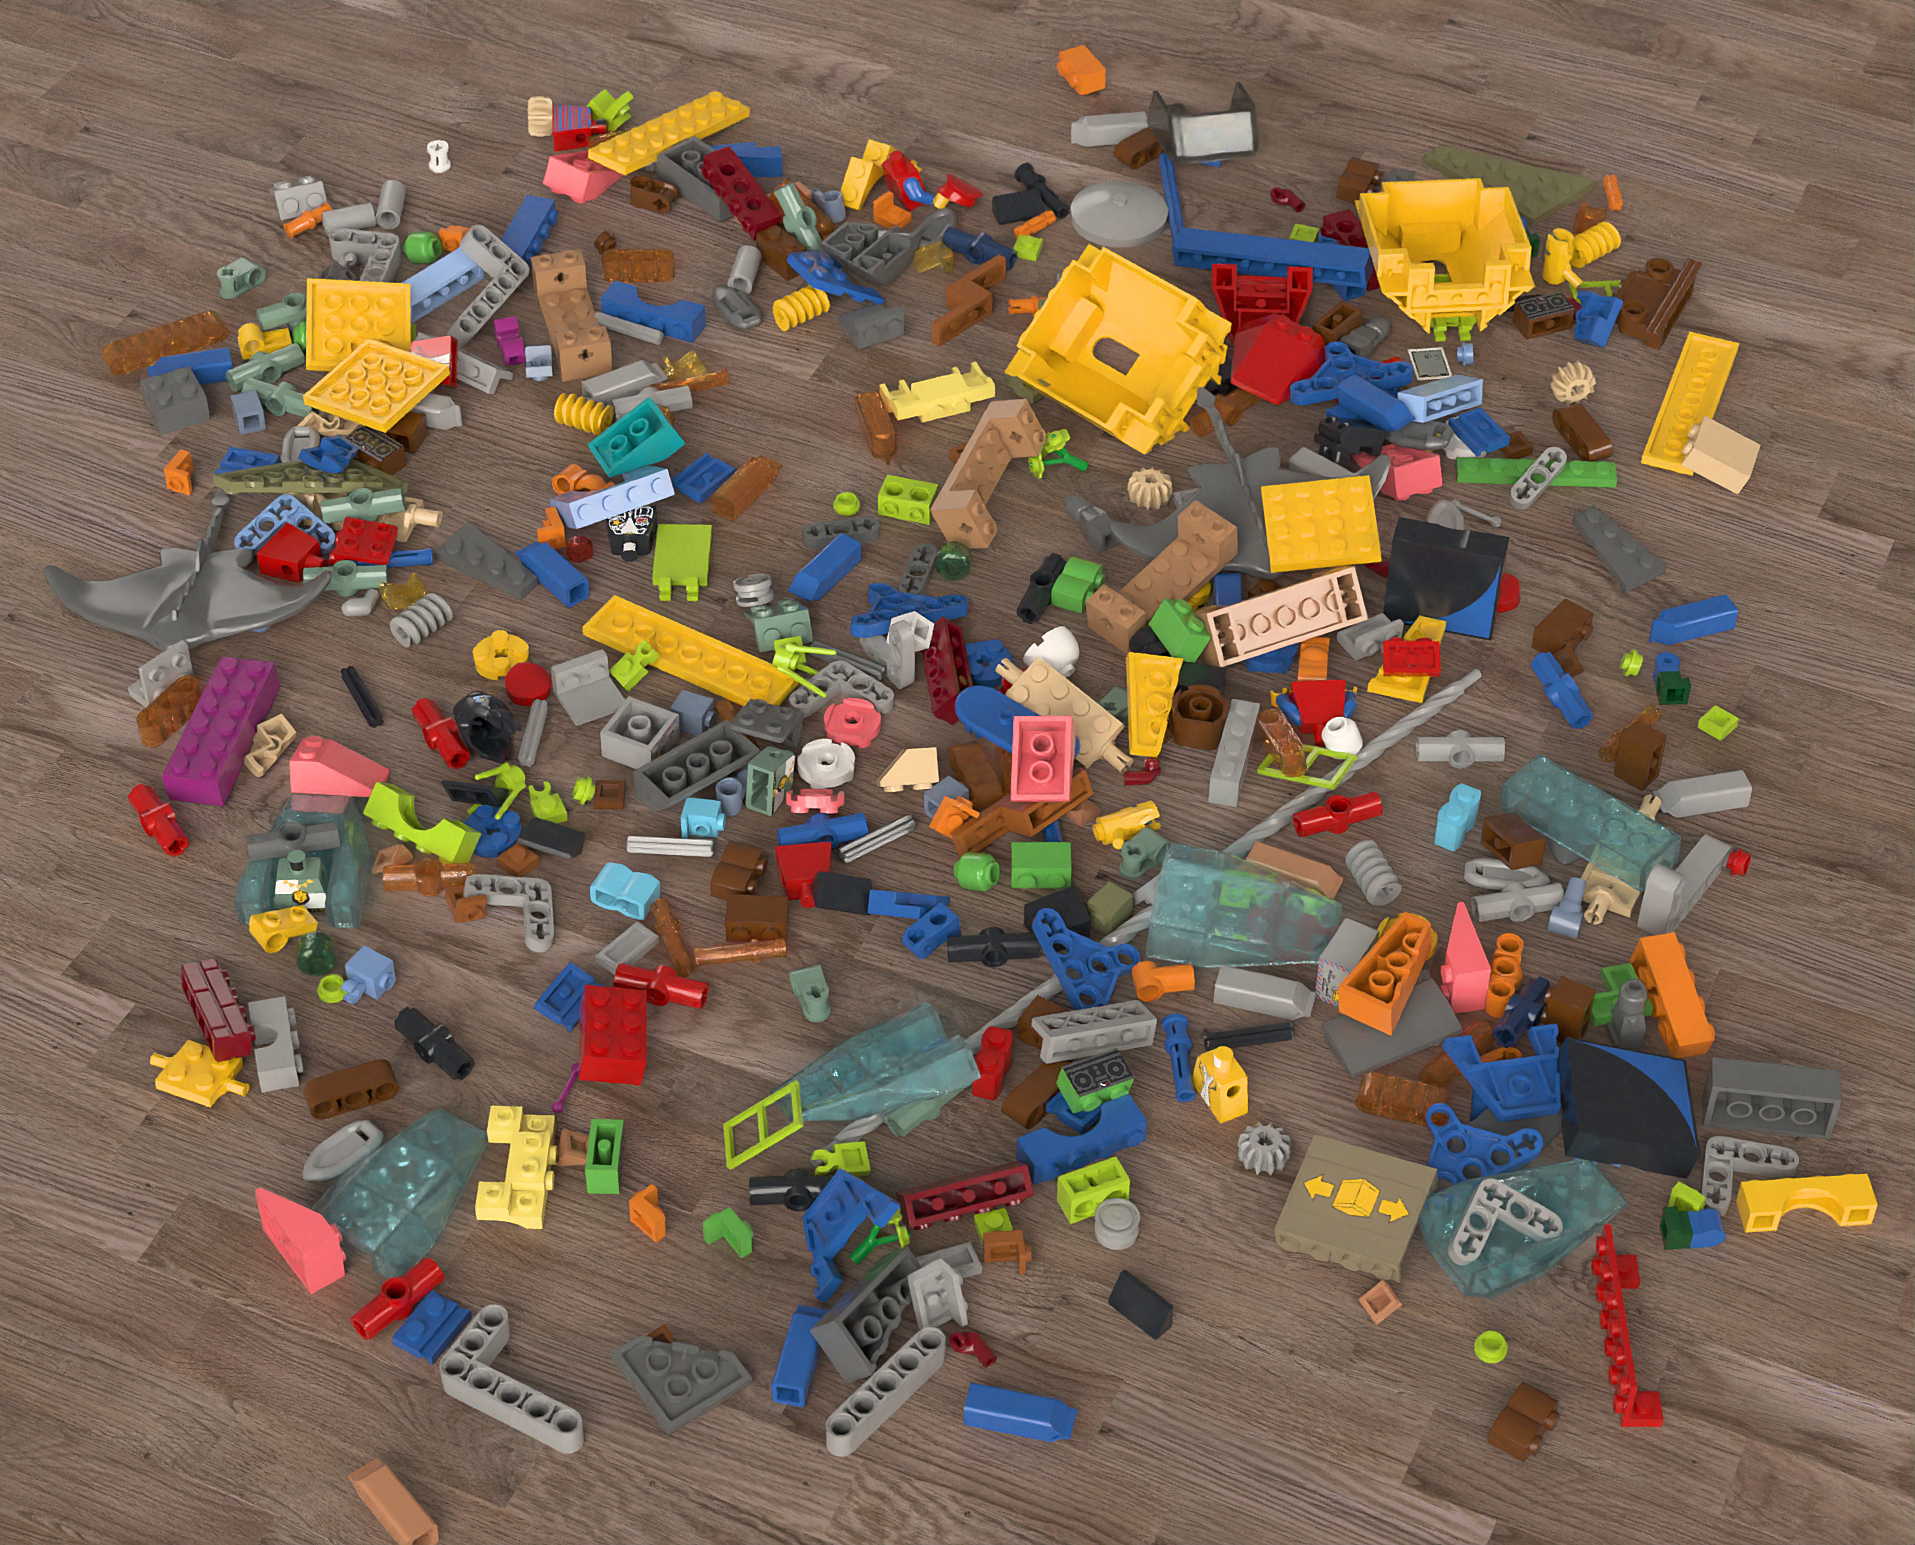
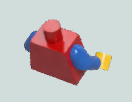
(906, 184)
(1314, 704)

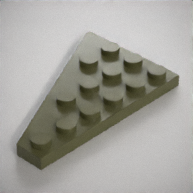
(1534, 189)
(298, 478)

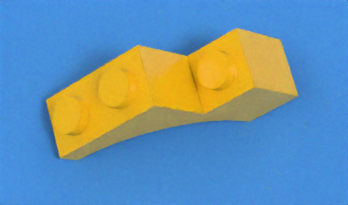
(864, 174)

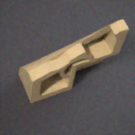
(330, 424)
(269, 743)

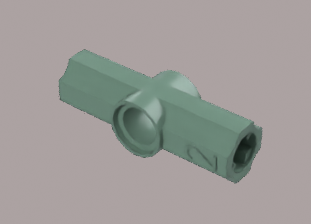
(798, 218)
(289, 312)
(265, 366)
(279, 398)
(363, 505)
(350, 578)
(906, 1118)

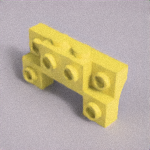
(939, 396)
(528, 1172)

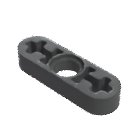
(821, 530)
(916, 565)

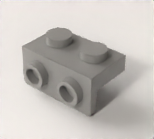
(1368, 636)
(937, 1295)

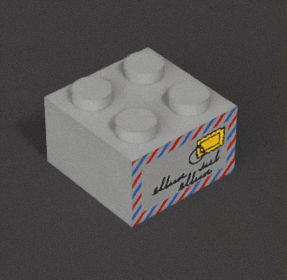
(639, 733)
(1341, 956)

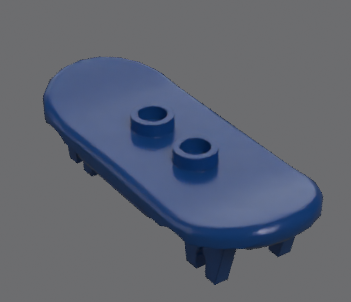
(992, 715)

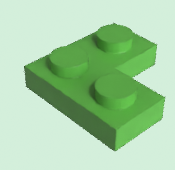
(1613, 979)

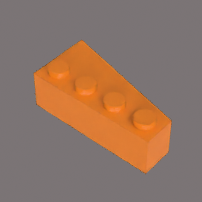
(1387, 974)
(1672, 992)

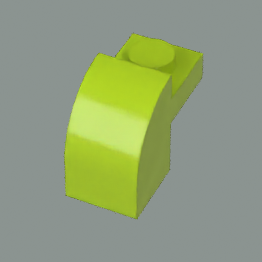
(614, 111)

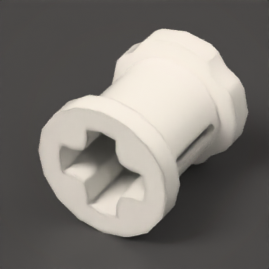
(438, 156)

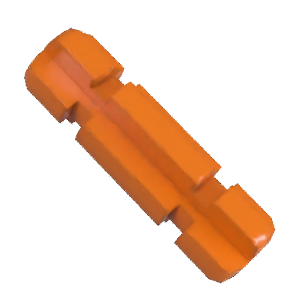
(1613, 192)
(1035, 224)

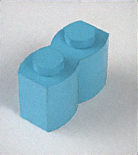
(1457, 817)
(625, 890)

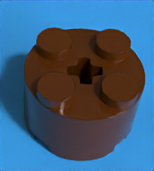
(1199, 717)

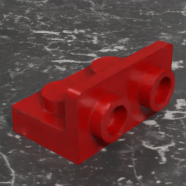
(1411, 658)

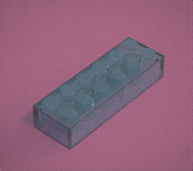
(1590, 821)

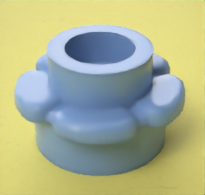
(1465, 353)

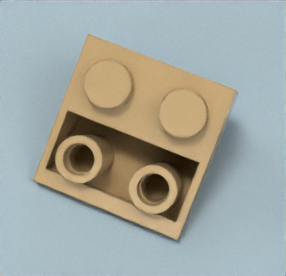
(911, 767)

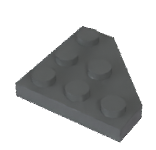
(679, 1378)

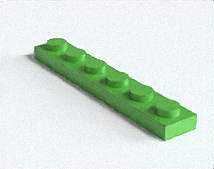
(1511, 470)

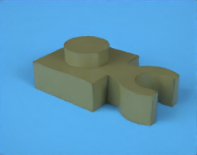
(1022, 389)

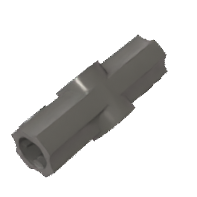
(293, 837)

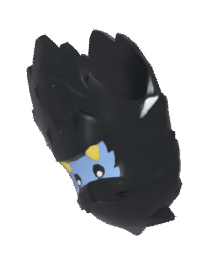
(486, 725)

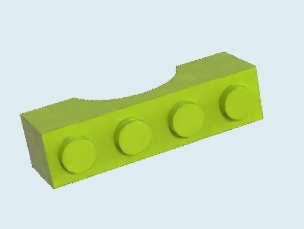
(395, 810)

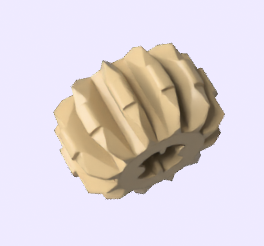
(540, 116)
(1573, 383)
(1150, 488)

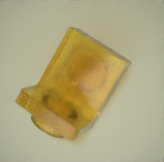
(933, 255)
(684, 367)
(402, 596)

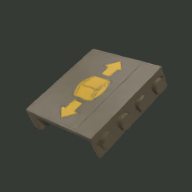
(1354, 1207)

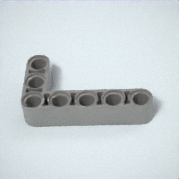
(376, 249)
(500, 264)
(1673, 893)
(471, 1360)

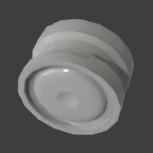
(753, 590)
(1116, 1223)

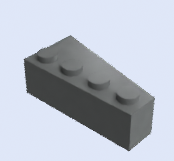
(863, 1319)

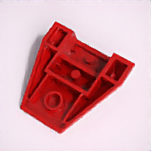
(1254, 297)
(1273, 355)

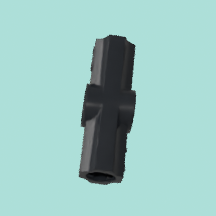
(1040, 588)
(992, 947)
(434, 1043)
(794, 1190)

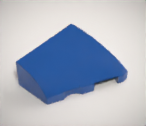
(1596, 318)
(331, 455)
(903, 903)

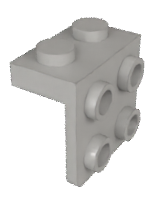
(298, 197)

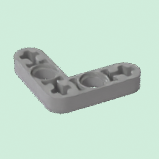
(897, 655)
(838, 678)
(523, 897)
(1726, 1164)
(1491, 1211)

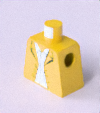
(1215, 1077)

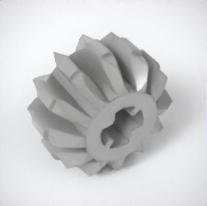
(1264, 1148)

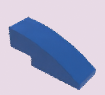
(759, 161)

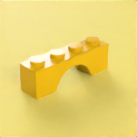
(1843, 1197)

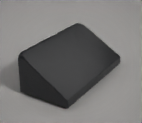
(1017, 206)
(475, 793)
(552, 838)
(841, 892)
(1141, 1305)

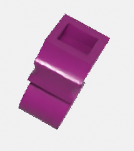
(508, 341)

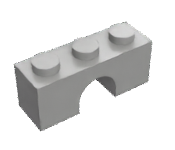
(276, 1063)

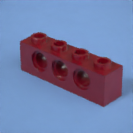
(740, 191)
(1348, 231)

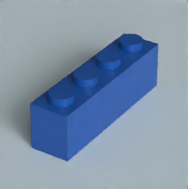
(531, 227)

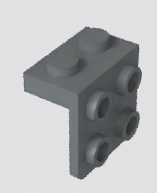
(873, 324)
(769, 722)

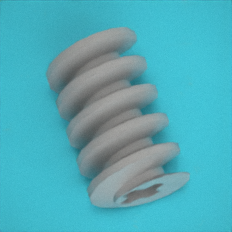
(420, 619)
(1373, 873)

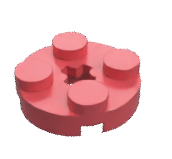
(858, 734)
(815, 798)

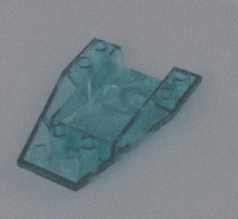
(1234, 913)
(404, 1191)
(1510, 1258)

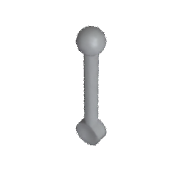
(1494, 521)

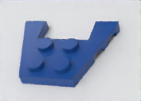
(825, 274)
(1513, 1086)
(833, 1220)

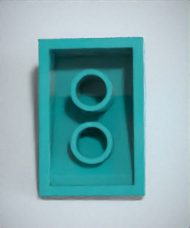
(636, 440)

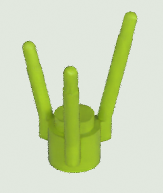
(788, 660)
(509, 778)

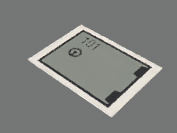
(1429, 363)

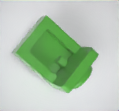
(729, 1226)

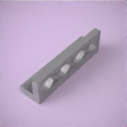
(475, 369)
(1097, 1034)

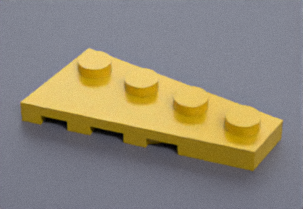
(1409, 687)
(1149, 699)

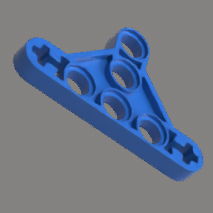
(1329, 375)
(892, 603)
(1079, 956)
(1478, 1147)

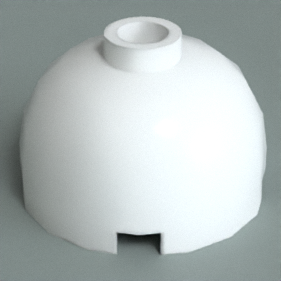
(1057, 650)

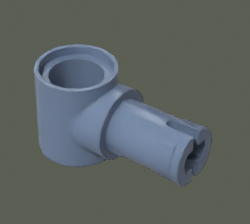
(830, 204)
(732, 791)
(1568, 915)

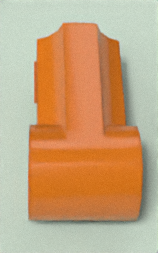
(1153, 981)

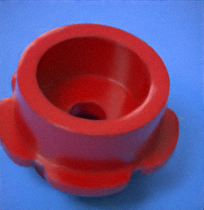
(1739, 862)

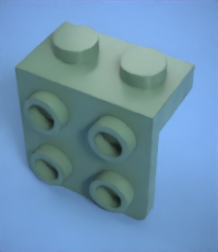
(779, 621)

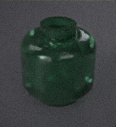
(953, 561)
(315, 954)

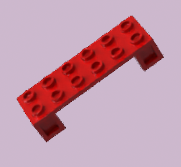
(1614, 1274)

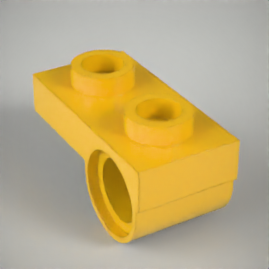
(253, 340)
(275, 927)

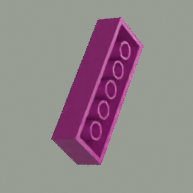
(221, 731)

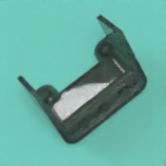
(1206, 135)

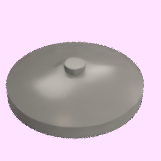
(1119, 214)

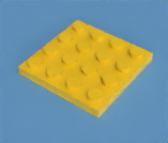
(349, 313)
(376, 385)
(1320, 524)

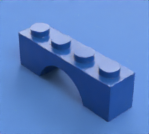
(679, 320)
(1053, 1154)

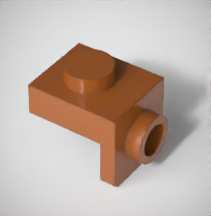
(464, 908)
(1006, 1246)

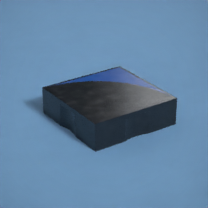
(1445, 577)
(1627, 1108)

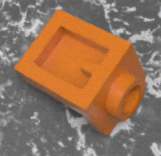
(889, 214)
(452, 237)
(179, 472)
(552, 529)
(952, 815)
(647, 1214)

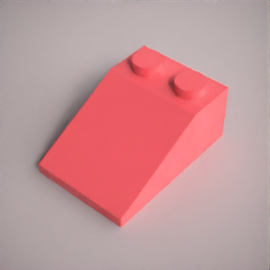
(579, 176)
(1409, 471)
(1042, 758)
(333, 769)
(1465, 967)
(302, 1239)

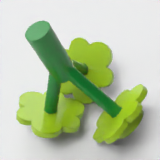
(1055, 443)
(871, 1242)

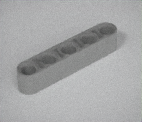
(880, 1404)

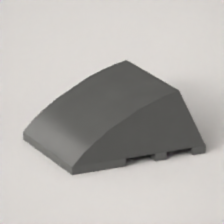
(871, 251)

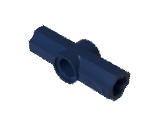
(978, 247)
(1521, 1012)

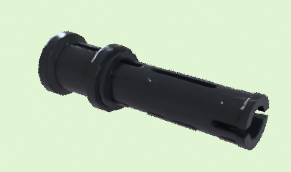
(1026, 175)

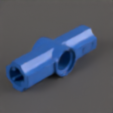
(1561, 690)
(824, 829)

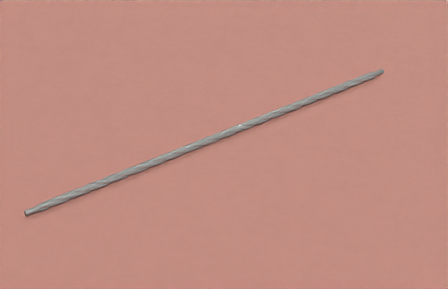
(1239, 848)

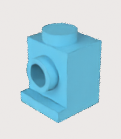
(702, 818)

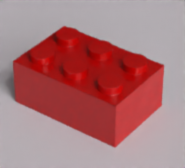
(612, 1035)

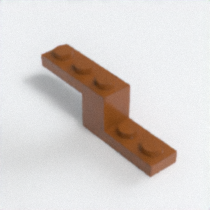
(968, 300)
(1017, 817)

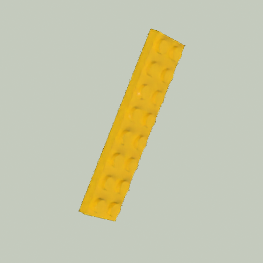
(642, 144)
(1690, 396)
(689, 653)

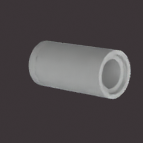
(390, 204)
(351, 217)
(745, 268)

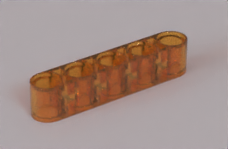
(166, 340)

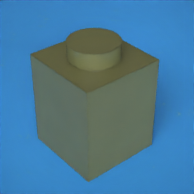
(1110, 907)

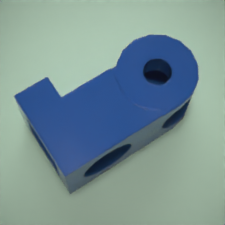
(931, 931)

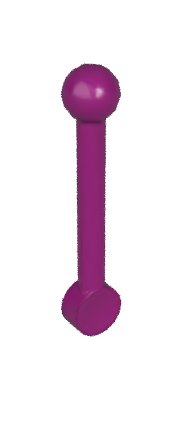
(558, 1106)

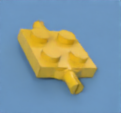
(197, 1075)

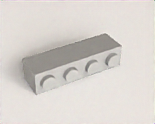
(1234, 753)

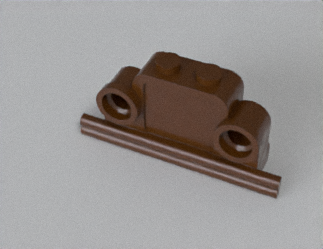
(1655, 299)

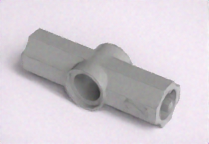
(675, 399)
(1460, 749)
(1516, 902)

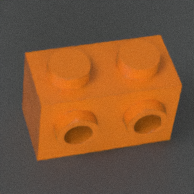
(1081, 70)

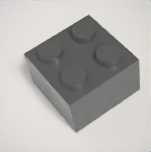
(175, 400)

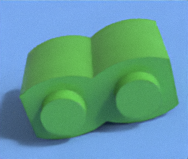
(1076, 584)

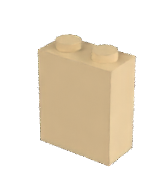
(1720, 454)

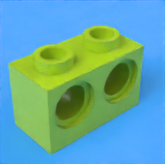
(907, 499)
(1086, 1188)

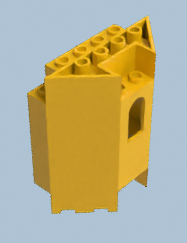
(1454, 223)
(1118, 300)

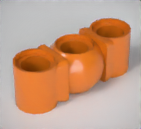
(577, 479)
(1313, 659)
(1505, 973)

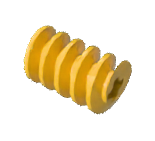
(1594, 244)
(799, 307)
(583, 414)

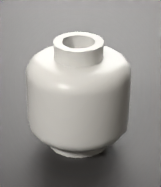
(1342, 736)

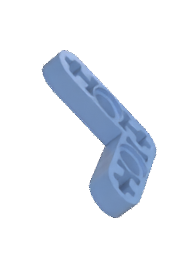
(292, 517)

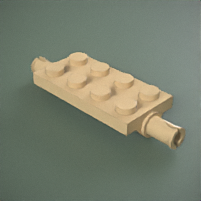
(404, 520)
(1052, 694)
(1608, 892)

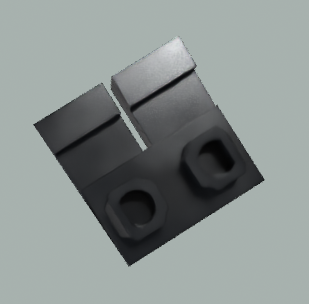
(1347, 436)

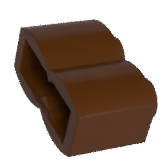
(1358, 178)
(738, 870)
(1524, 1421)

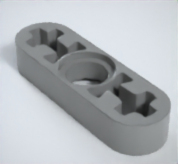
(1537, 489)

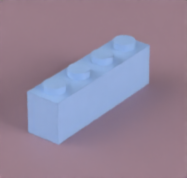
(441, 282)
(1442, 397)

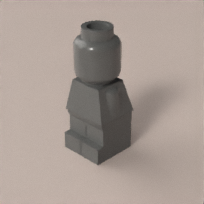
(1364, 339)
(1093, 522)
(1627, 1021)

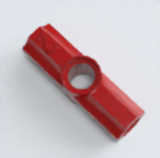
(440, 733)
(1337, 814)
(158, 820)
(662, 985)
(397, 1298)

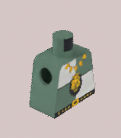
(770, 770)
(301, 882)

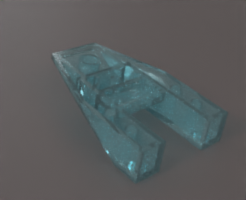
(346, 865)
(883, 1070)

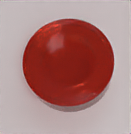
(579, 549)

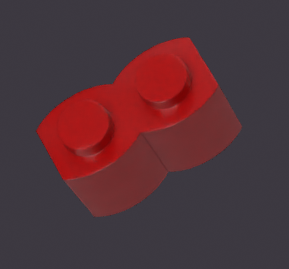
(993, 1062)

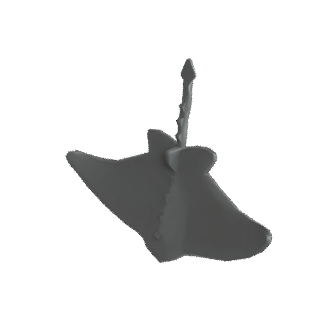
(1235, 495)
(188, 595)

